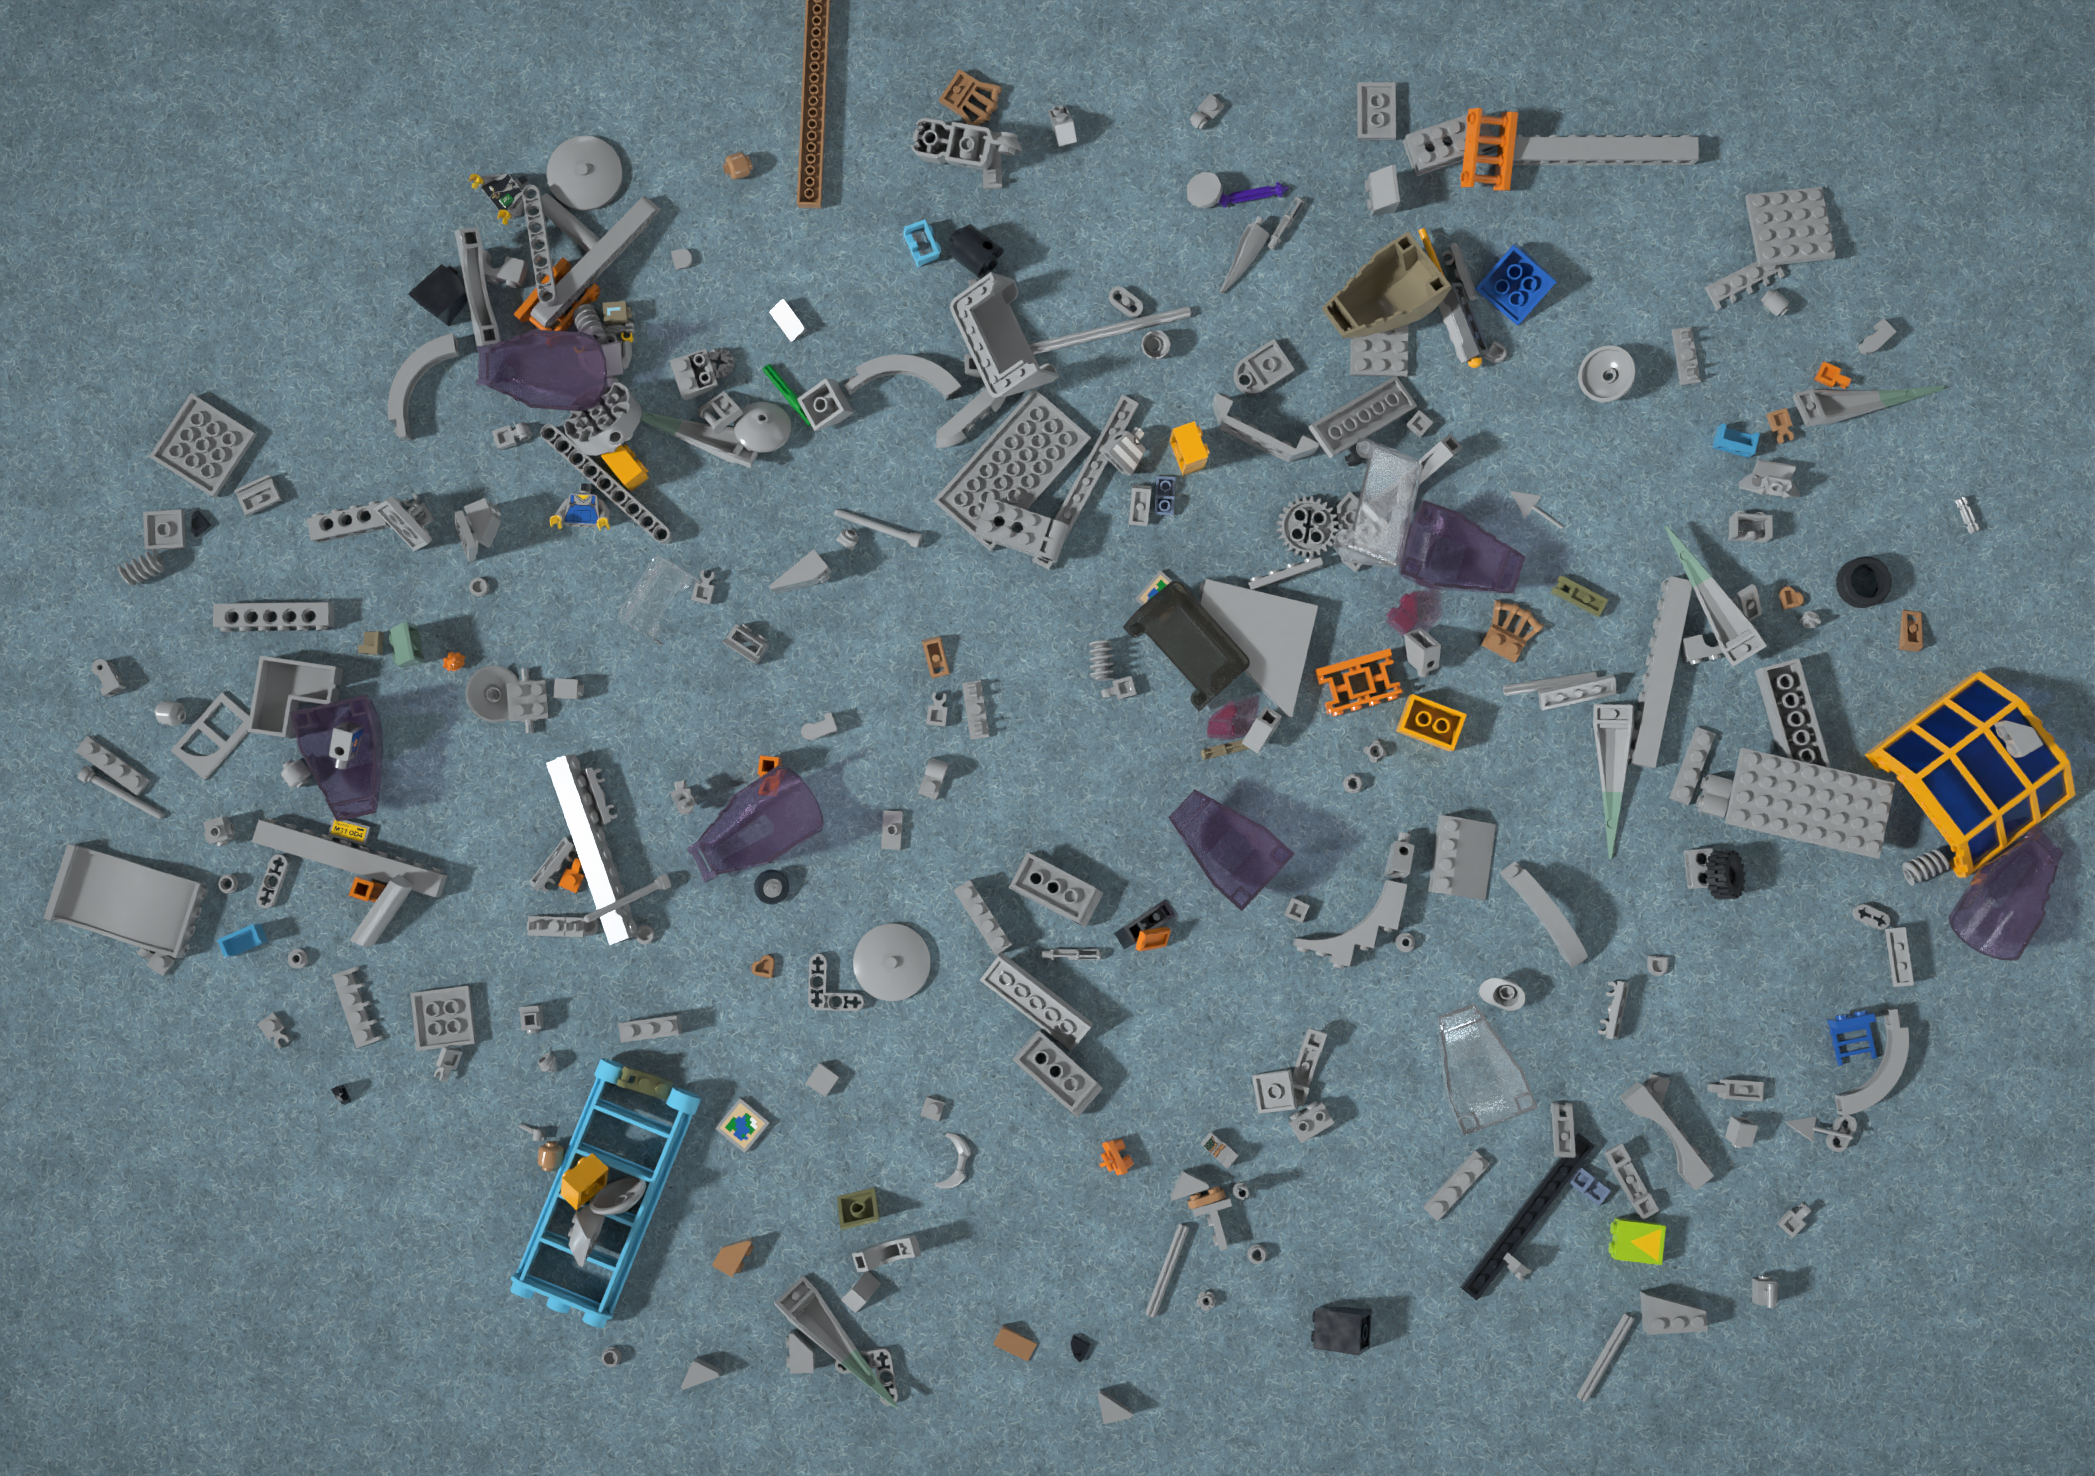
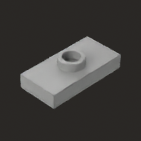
(892, 830)

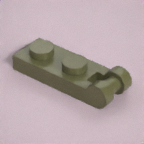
(1579, 596)
(645, 1083)

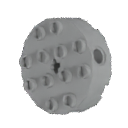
(605, 424)

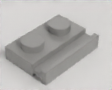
(258, 495)

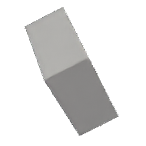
(822, 1079)

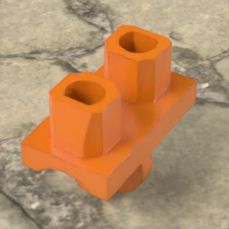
(1112, 1158)

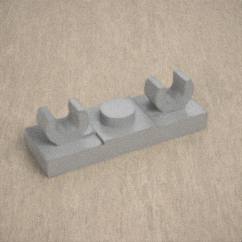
(993, 175)
(1462, 271)
(1686, 356)
(975, 710)
(598, 796)
(552, 864)
(556, 926)
(1899, 956)
(1615, 1010)

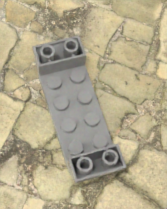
(1264, 441)

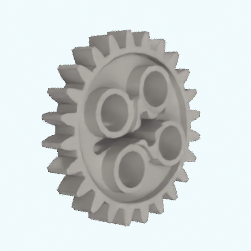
(1290, 524)

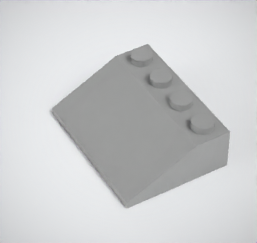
(1461, 857)

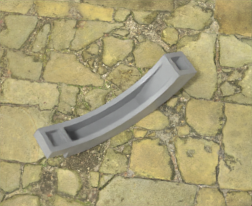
(905, 365)
(409, 374)
(1438, 456)
(1547, 912)
(1887, 1073)

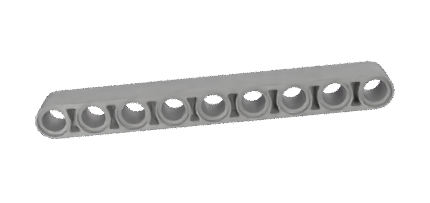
(596, 260)
(599, 479)

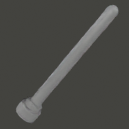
(913, 538)
(88, 775)
(661, 883)

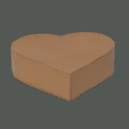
(1790, 598)
(764, 967)

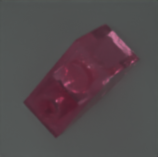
(1405, 615)
(1220, 723)

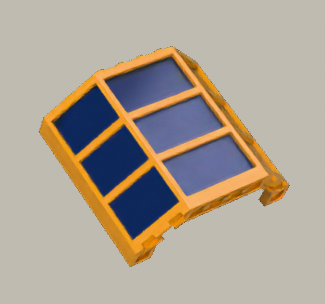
(1966, 775)

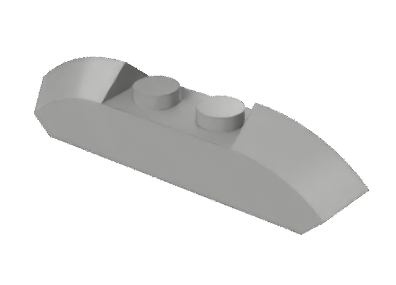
(952, 431)

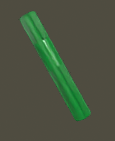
(786, 391)

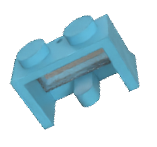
(921, 242)

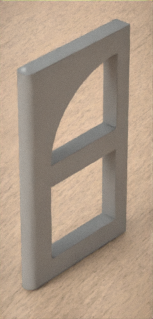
(206, 765)

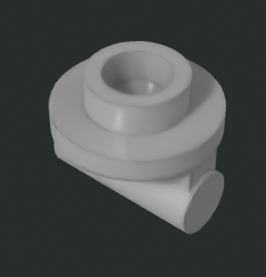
(848, 538)

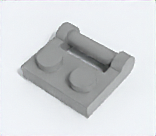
(726, 409)

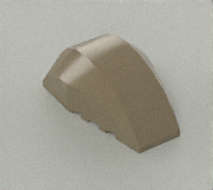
(1388, 291)

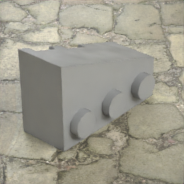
(1670, 1316)

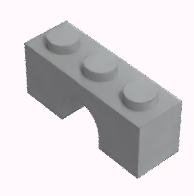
(511, 272)
(1695, 649)
(650, 1028)

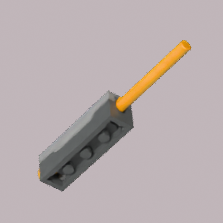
(1459, 317)

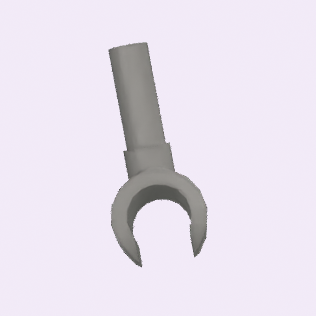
(538, 1134)

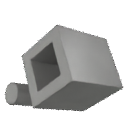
(1765, 1291)

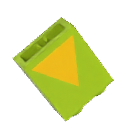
(1637, 1241)

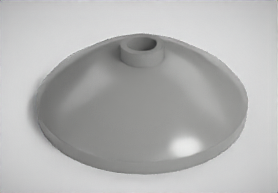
(1599, 365)
(766, 434)
(618, 1196)

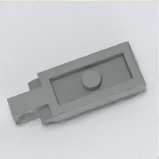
(1738, 1089)

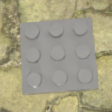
(1380, 354)
(443, 1018)

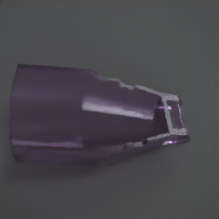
(546, 369)
(759, 825)
(2008, 898)

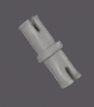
(1241, 1195)

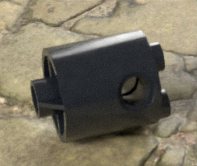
(974, 250)

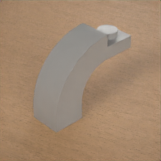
(886, 1252)

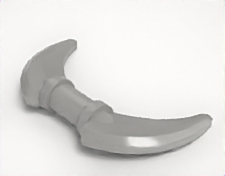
(964, 1152)

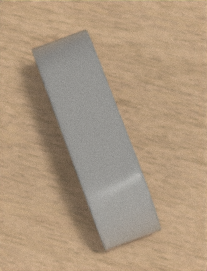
(1872, 913)

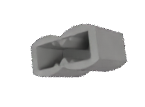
(1714, 796)

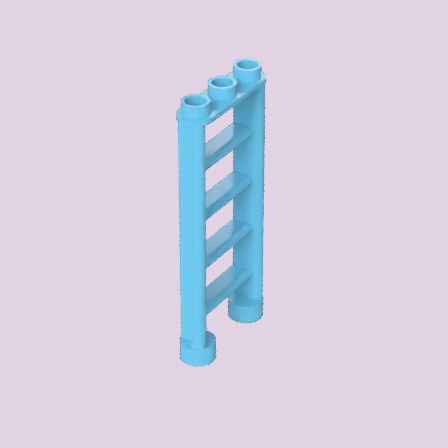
(562, 1299)

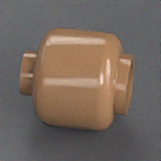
(737, 165)
(550, 1156)

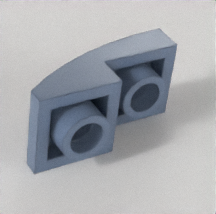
(1164, 495)

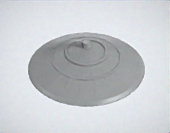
(488, 693)

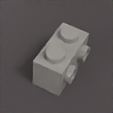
(1310, 1121)

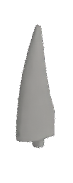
(1248, 248)

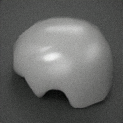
(1154, 339)

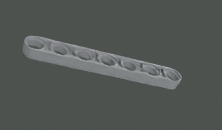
(537, 254)

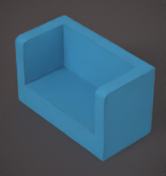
(1735, 441)
(242, 940)

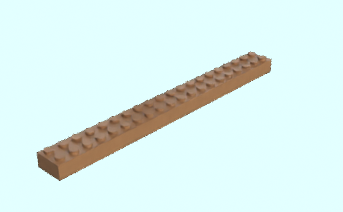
(813, 104)

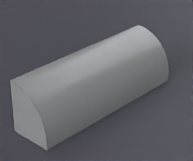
(382, 911)

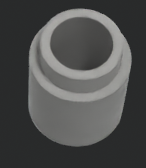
(1775, 302)

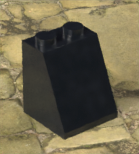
(441, 293)
(1341, 1329)

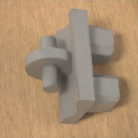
(683, 798)

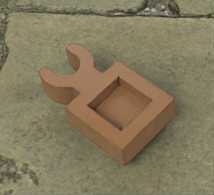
(1780, 422)

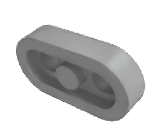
(1126, 302)
(1837, 1127)

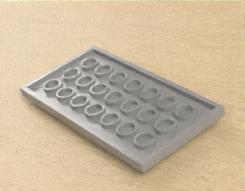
(1014, 463)
(1809, 803)

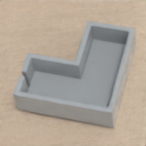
(282, 686)

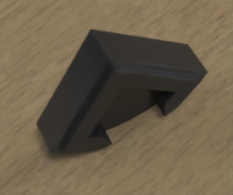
(199, 523)
(341, 1094)
(1079, 1347)

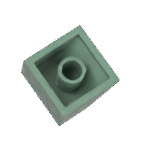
(406, 645)

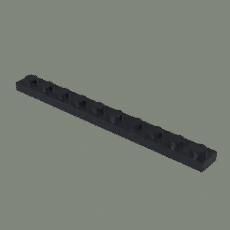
(1525, 1219)

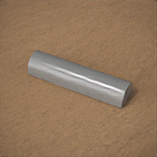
(568, 223)

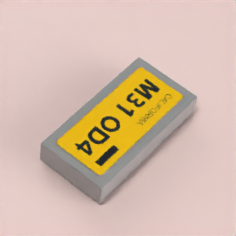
(350, 831)

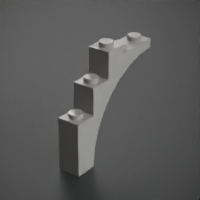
(1384, 914)

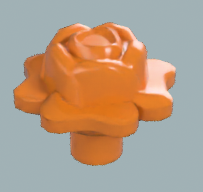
(453, 661)

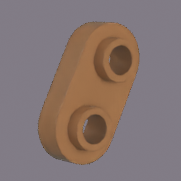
(1197, 1200)

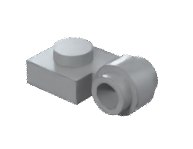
(1208, 109)
(506, 436)

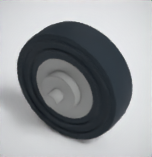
(771, 886)

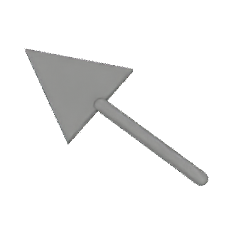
(1527, 502)
(1807, 1127)

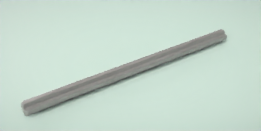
(1110, 330)

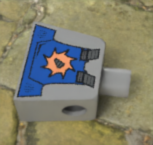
(345, 743)

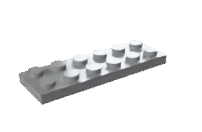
(1362, 416)
(1036, 1001)

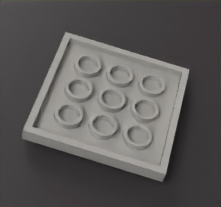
(1790, 226)
(203, 445)

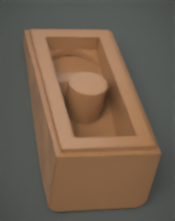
(1911, 632)
(935, 656)
(1014, 1343)

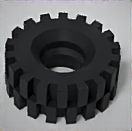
(1725, 875)

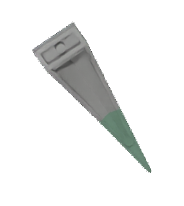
(1833, 406)
(702, 436)
(1732, 628)
(1613, 738)
(812, 1316)

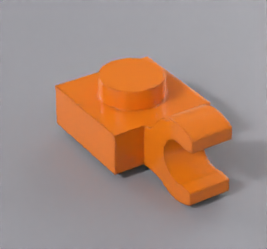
(1829, 375)
(572, 877)

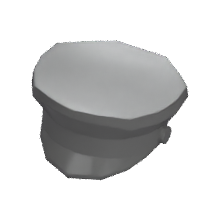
(1204, 190)

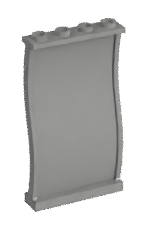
(125, 901)

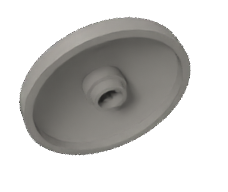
(584, 173)
(891, 962)

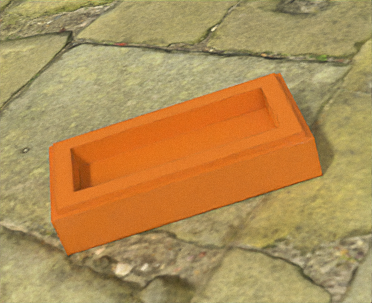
(1153, 938)

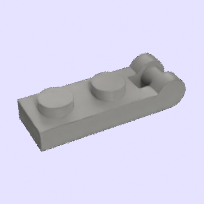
(1563, 1130)

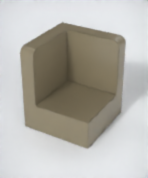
(372, 643)

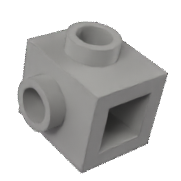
(219, 831)

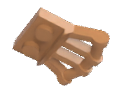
(960, 91)
(1503, 641)

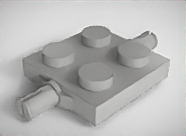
(527, 700)

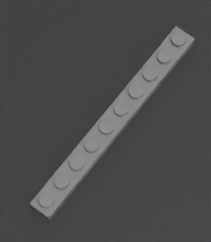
(1092, 469)

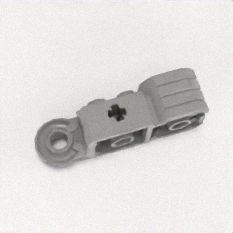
(961, 144)

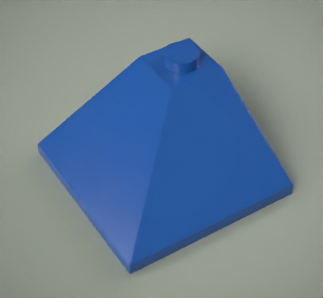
(1516, 284)

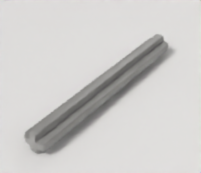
(1546, 683)
(1167, 1270)
(1605, 1357)

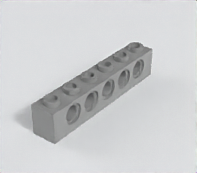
(224, 614)

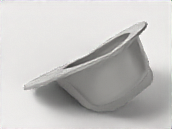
(1502, 993)

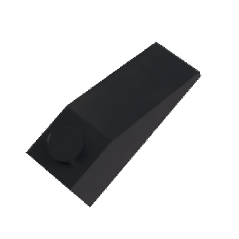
(1150, 919)

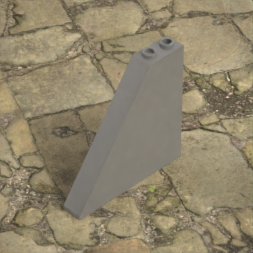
(1269, 631)

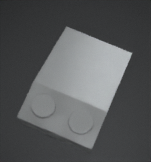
(804, 573)

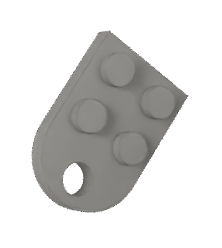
(1263, 368)

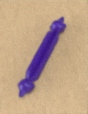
(1252, 194)

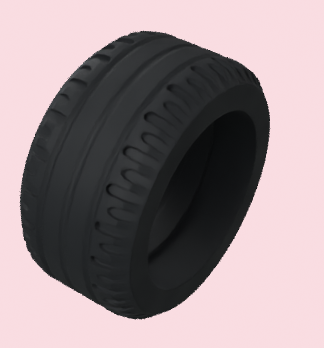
(1845, 588)

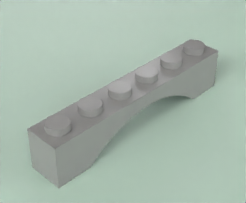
(471, 260)
(1689, 1164)

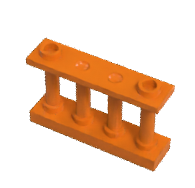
(1505, 149)
(560, 270)

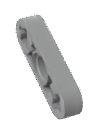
(265, 883)

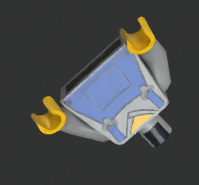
(582, 510)

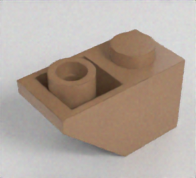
(731, 1256)

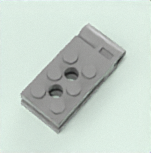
(1451, 132)
(1039, 536)
(1073, 896)
(1071, 1084)

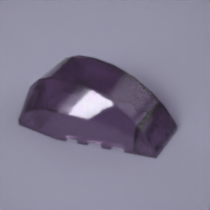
(1457, 554)
(350, 790)
(1229, 848)

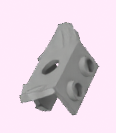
(1771, 479)

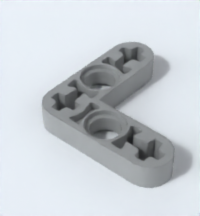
(827, 996)
(874, 1362)

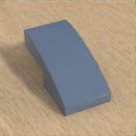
(1589, 1186)

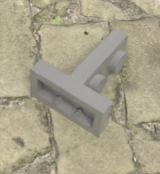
(1214, 1220)

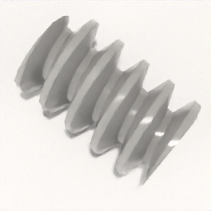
(589, 322)
(143, 569)
(1101, 660)
(1923, 865)

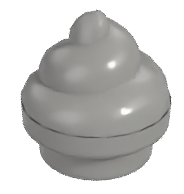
(548, 1063)

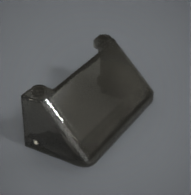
(1190, 641)

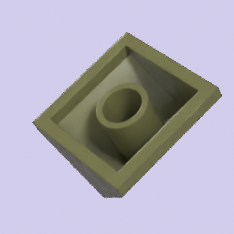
(858, 1208)

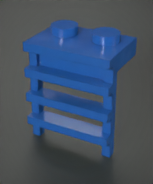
(1847, 1023)

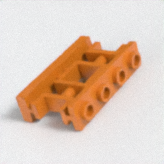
(1354, 668)

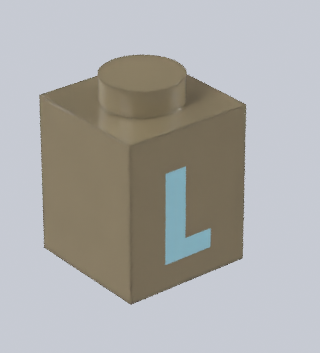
(617, 312)

